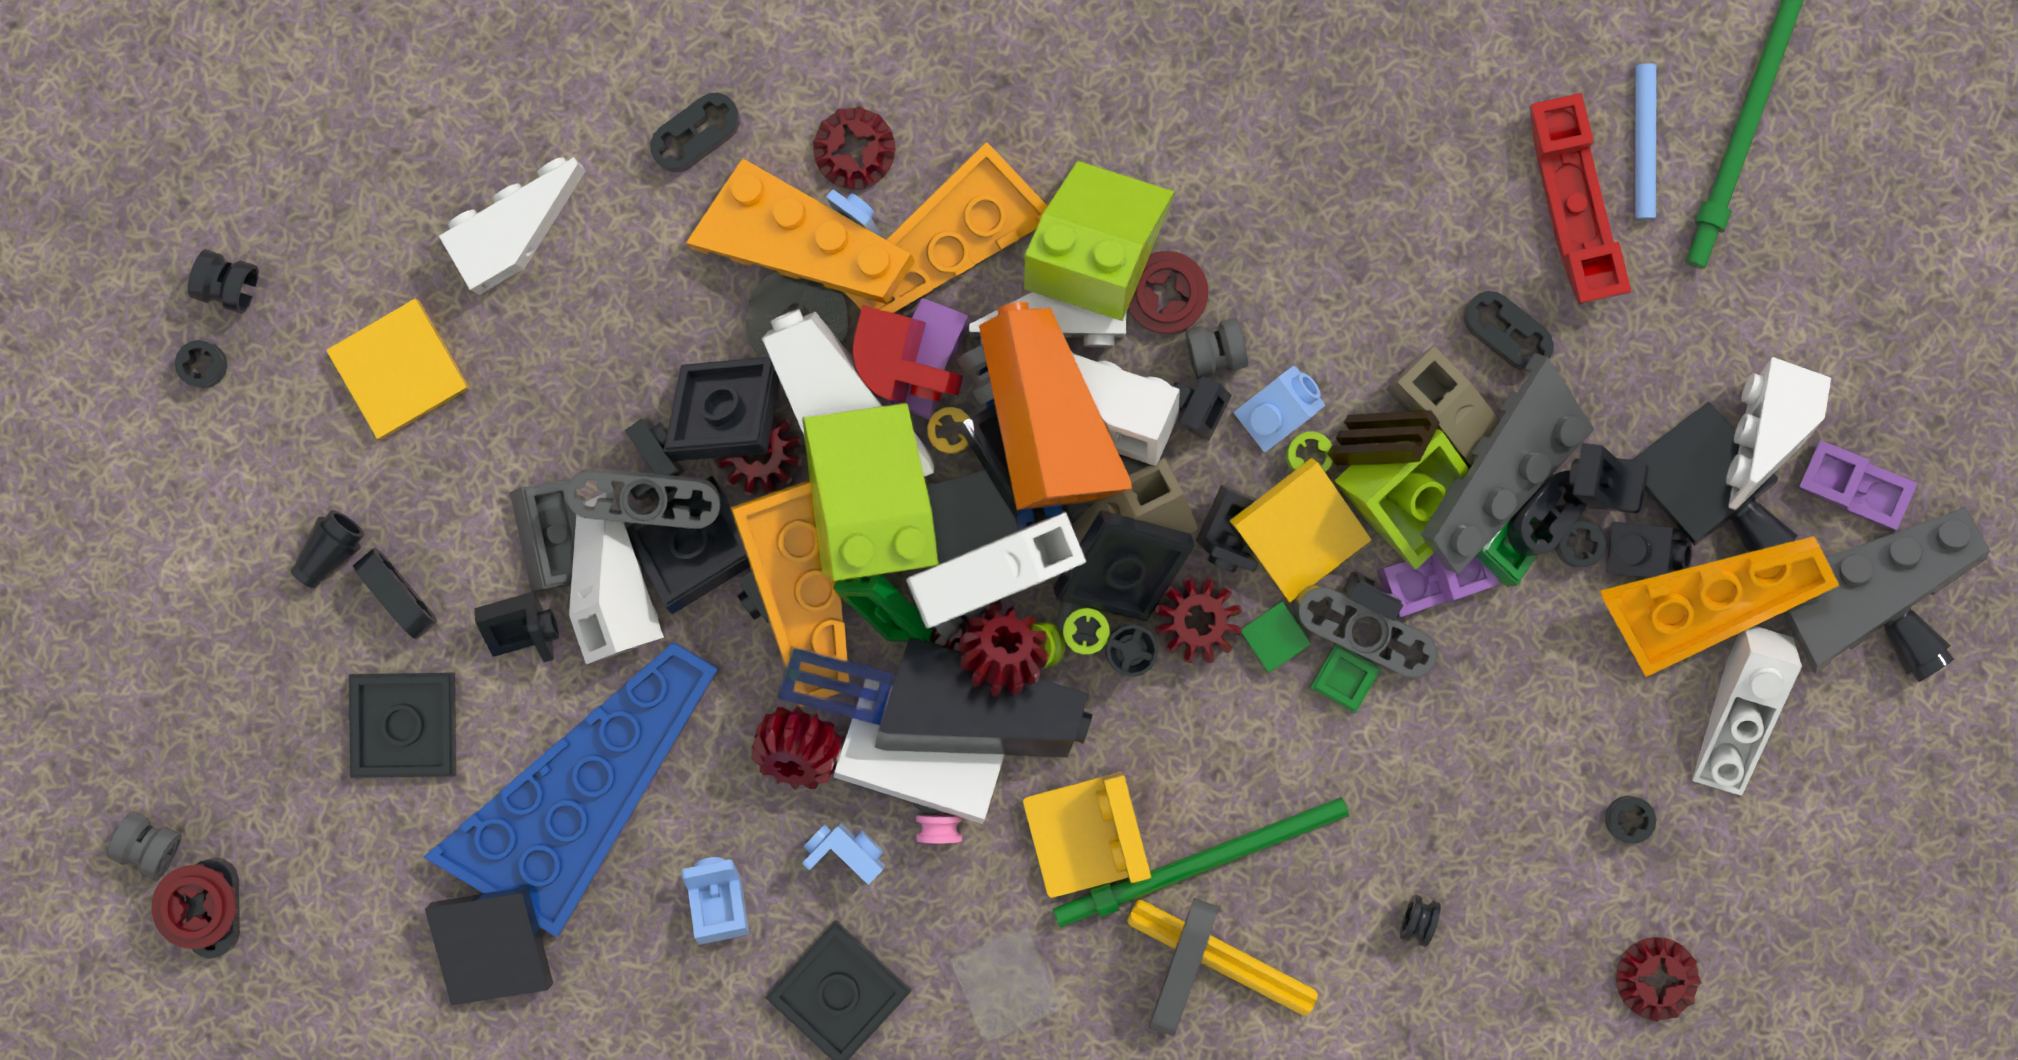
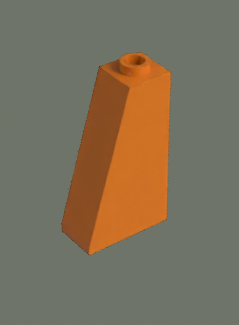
(1046, 413)

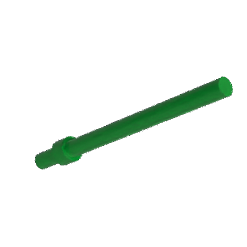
(1714, 214)
(1106, 898)

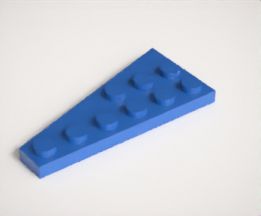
(576, 798)

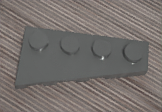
(1524, 450)
(1884, 582)

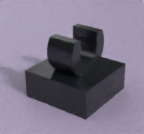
(1202, 406)

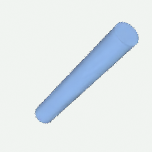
(1645, 141)

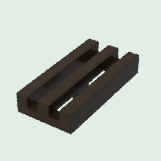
(1385, 431)

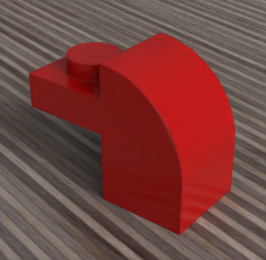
(886, 358)

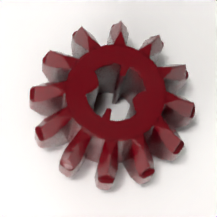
(773, 467)
(1190, 635)
(1003, 651)
(796, 748)

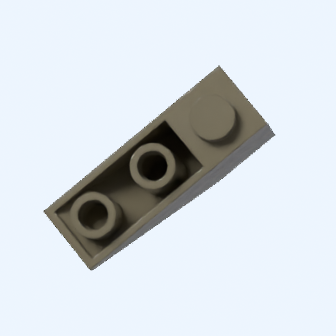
(1440, 387)
(1153, 499)

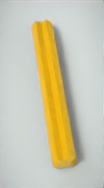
(1227, 960)

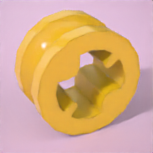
(942, 444)

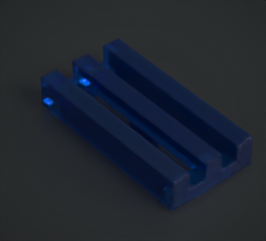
(793, 673)

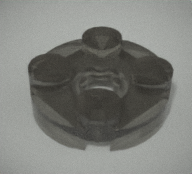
(780, 293)

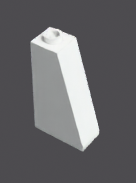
(821, 372)

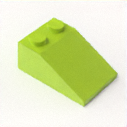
(1096, 240)
(868, 492)

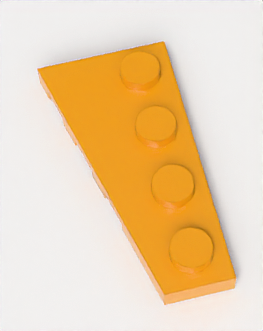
(961, 224)
(787, 231)
(786, 566)
(1708, 603)

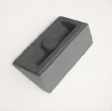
(545, 533)

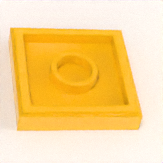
(398, 369)
(1300, 529)

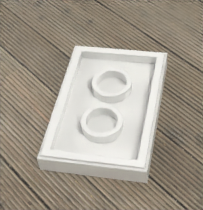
(938, 780)

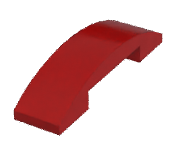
(1575, 199)

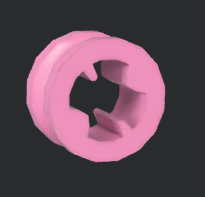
(938, 828)

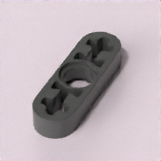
(605, 482)
(1392, 658)
(1183, 967)

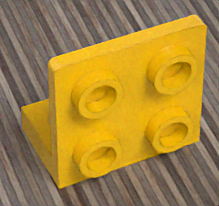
(1086, 835)

